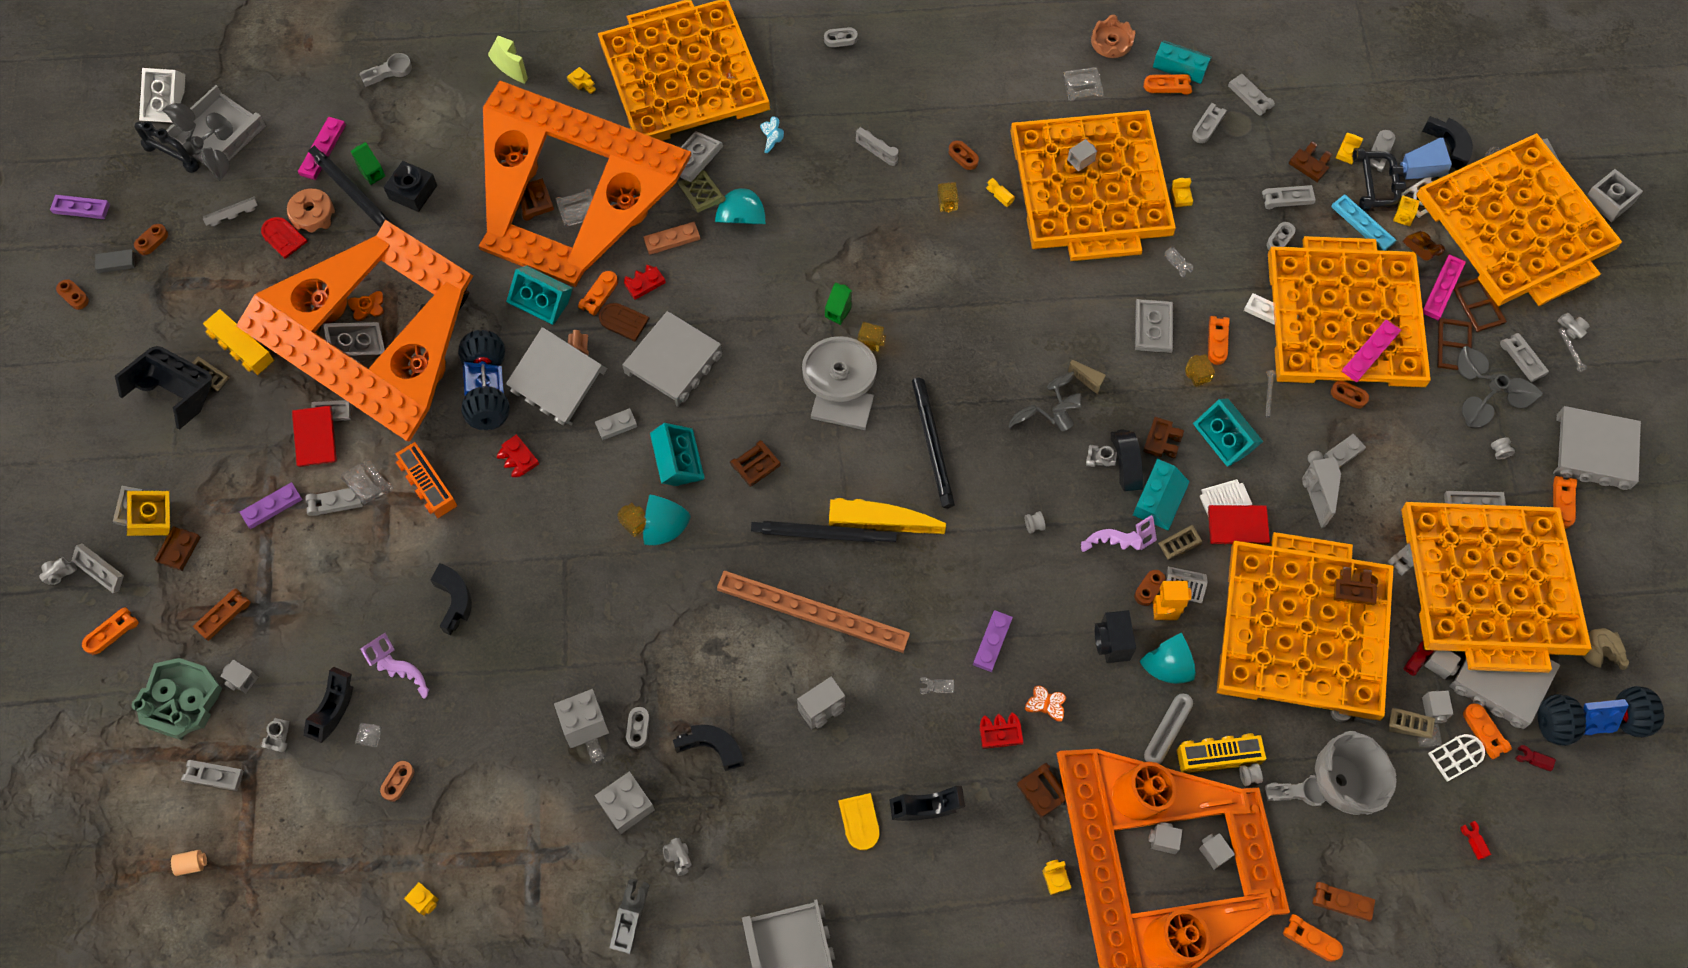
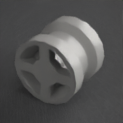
(1502, 448)
(1035, 522)
(1251, 774)

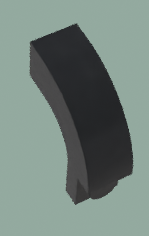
(1454, 136)
(1129, 460)
(451, 582)
(332, 708)
(714, 738)
(927, 806)

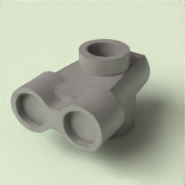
(1576, 328)
(1101, 456)
(55, 570)
(276, 740)
(677, 852)

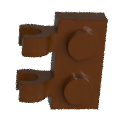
(1308, 164)
(1158, 436)
(1353, 591)

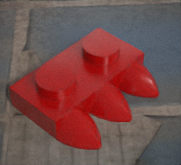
(644, 282)
(518, 456)
(1001, 733)

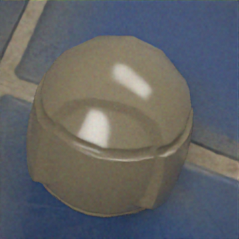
(1608, 645)

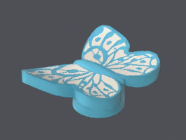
(773, 133)

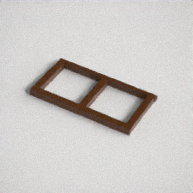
(1489, 301)
(1441, 343)

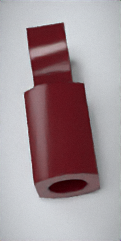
(1417, 660)
(1535, 758)

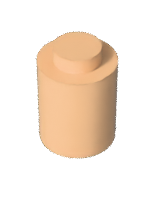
(188, 862)

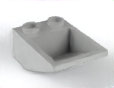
(1322, 483)

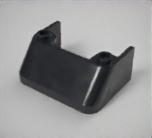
(174, 374)

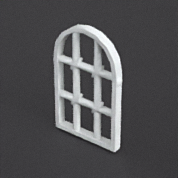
(1450, 755)

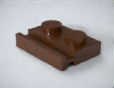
(177, 548)

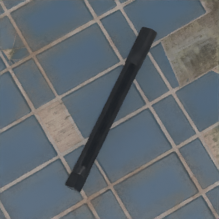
(348, 186)
(933, 443)
(822, 531)

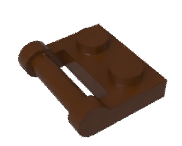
(540, 200)
(1420, 241)
(759, 467)
(1038, 794)

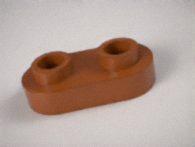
(964, 156)
(151, 238)
(69, 292)
(1349, 394)
(1150, 586)

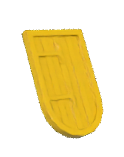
(860, 821)

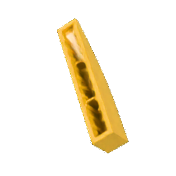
(881, 517)

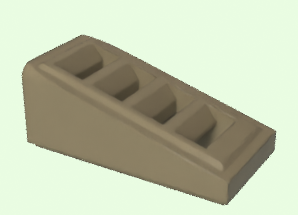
(212, 370)
(1091, 378)
(1190, 545)
(1398, 713)

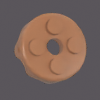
(1111, 29)
(317, 217)

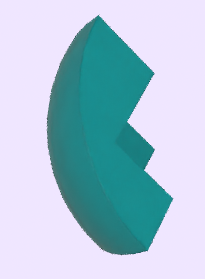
(741, 207)
(663, 520)
(1171, 661)

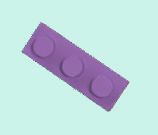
(80, 207)
(270, 505)
(992, 641)

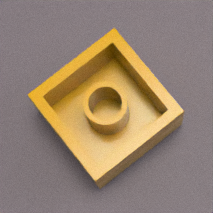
(148, 513)

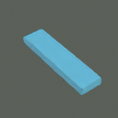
(1363, 223)

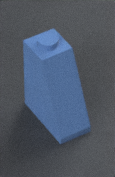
(1427, 161)

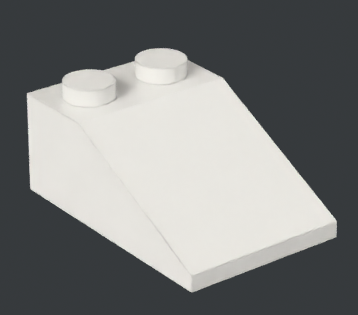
(159, 90)

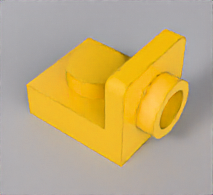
(1346, 149)
(1181, 192)
(1406, 210)
(1056, 877)
(422, 899)

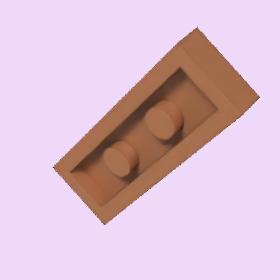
(671, 238)

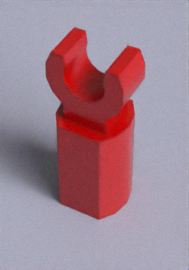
(1476, 841)

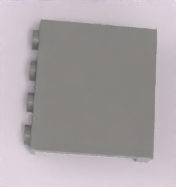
(244, 124)
(673, 357)
(554, 376)
(1598, 448)
(1506, 693)
(789, 938)

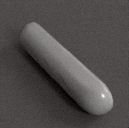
(1168, 728)

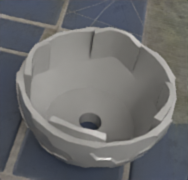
(1364, 772)

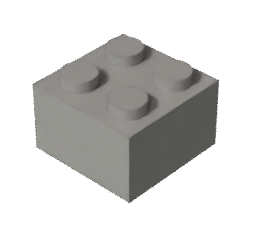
(1613, 195)
(821, 703)
(581, 718)
(624, 802)

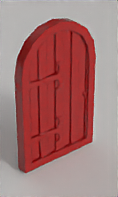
(282, 236)

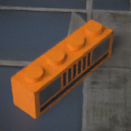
(426, 480)

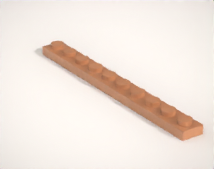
(813, 611)

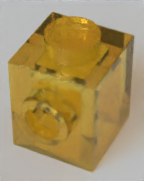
(947, 197)
(872, 336)
(1199, 370)
(632, 519)

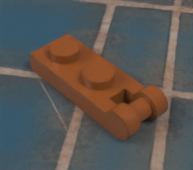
(221, 614)
(1344, 902)

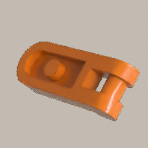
(1168, 84)
(599, 292)
(1218, 340)
(1565, 499)
(109, 631)
(1486, 730)
(1313, 939)

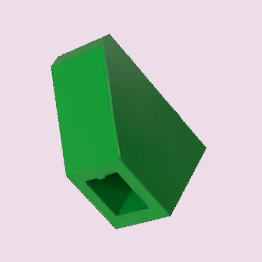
(367, 163)
(838, 303)

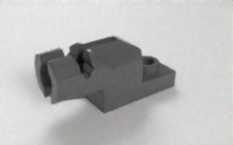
(629, 917)

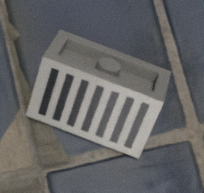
(1195, 580)

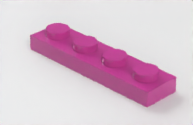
(325, 143)
(1443, 287)
(1371, 350)

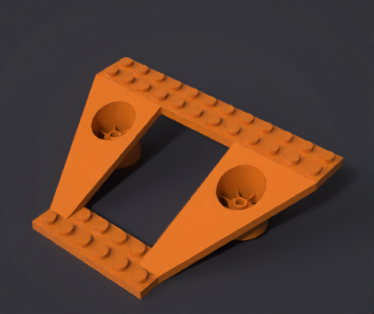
(637, 165)
(385, 391)
(1104, 800)

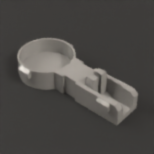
(397, 65)
(1306, 791)

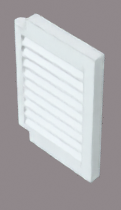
(1225, 494)

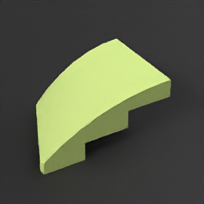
(503, 56)

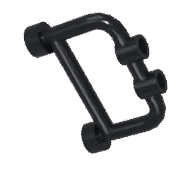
(147, 130)
(1395, 171)

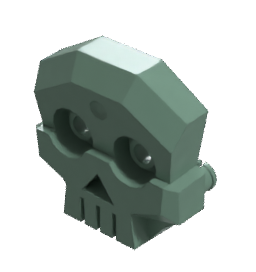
(172, 711)

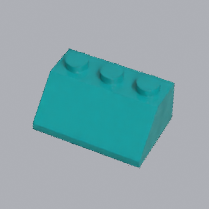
(1181, 60)
(538, 294)
(1227, 432)
(676, 454)
(1162, 494)

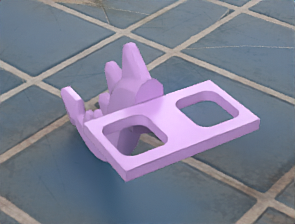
(1115, 536)
(386, 662)

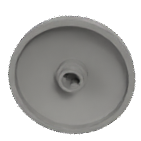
(839, 369)

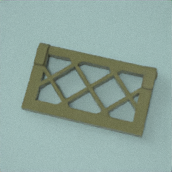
(709, 201)

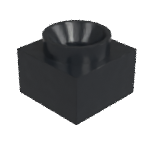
(410, 186)
(1115, 637)

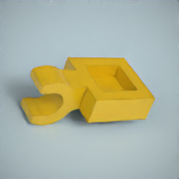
(581, 79)

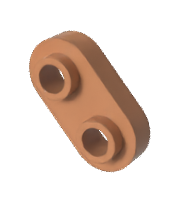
(395, 780)

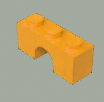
(1172, 600)

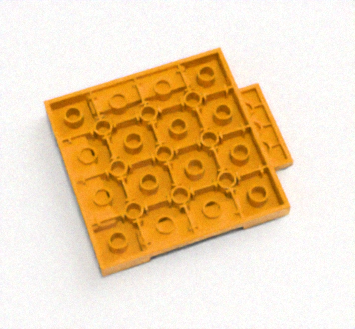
(675, 68)
(1103, 205)
(1521, 222)
(1341, 298)
(1496, 584)
(1293, 639)

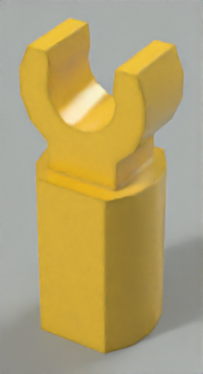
(1000, 192)

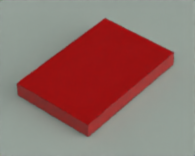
(314, 436)
(1238, 523)

